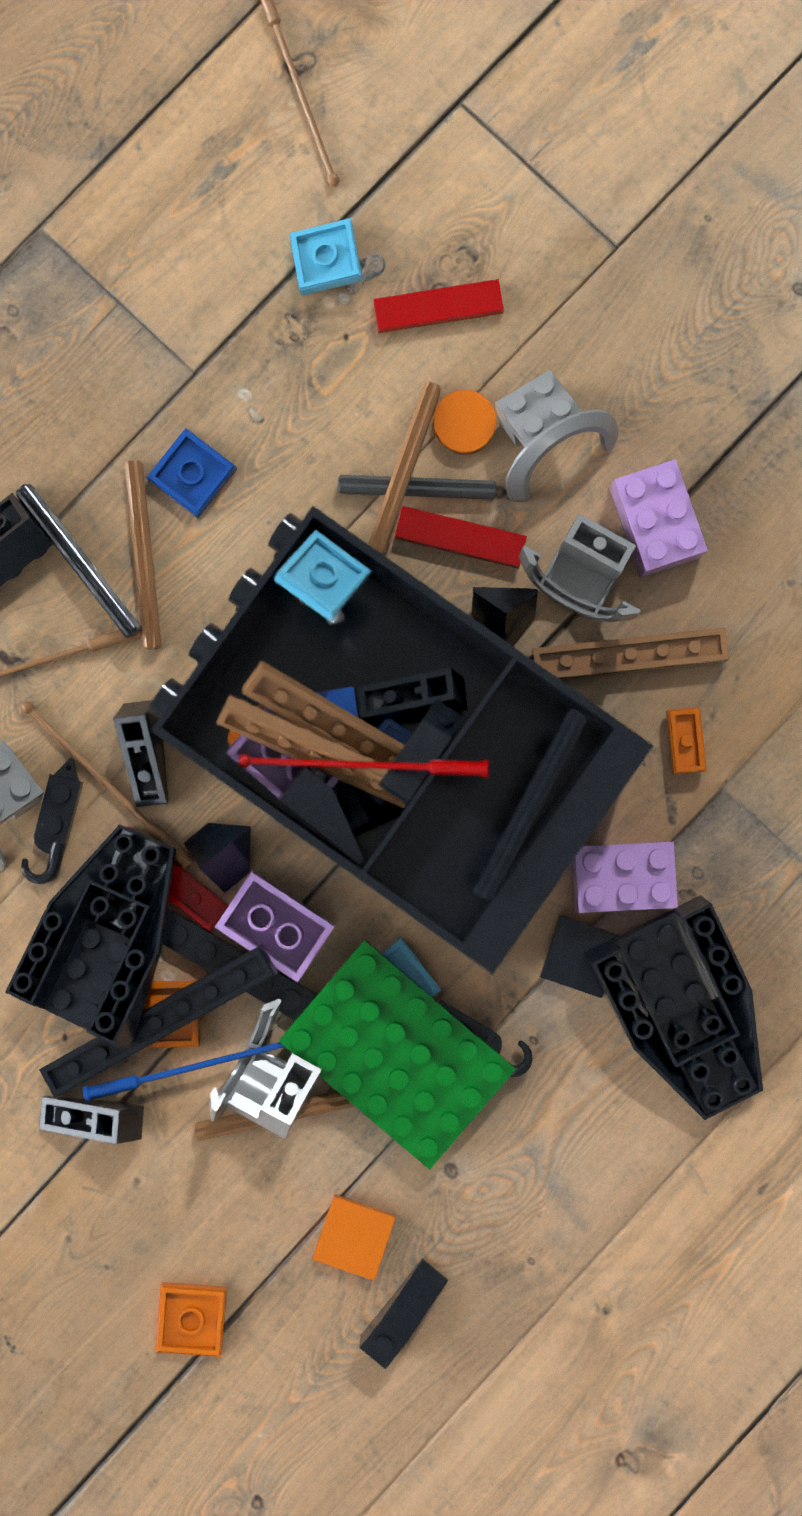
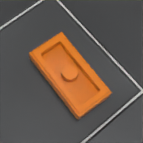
(686, 741)

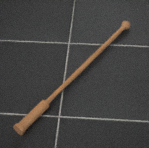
(274, 21)
(93, 644)
(154, 829)

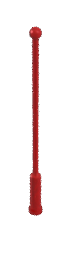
(435, 766)

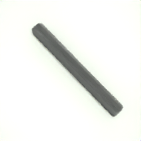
(419, 487)

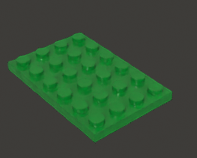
(397, 1054)

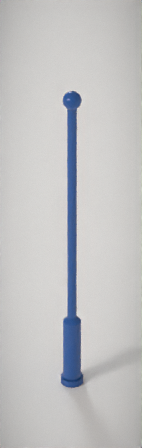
(134, 1082)

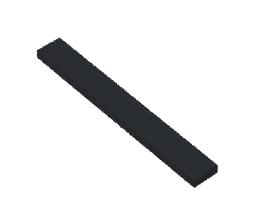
(162, 1019)

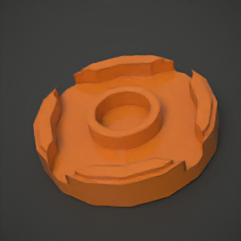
(464, 422)

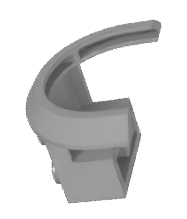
(540, 419)
(584, 571)
(17, 790)
(265, 1085)

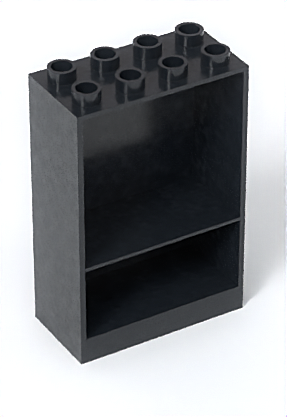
(454, 822)

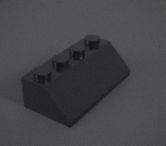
(20, 538)

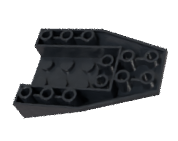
(101, 938)
(685, 1005)

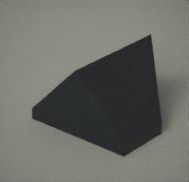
(505, 610)
(364, 809)
(222, 852)

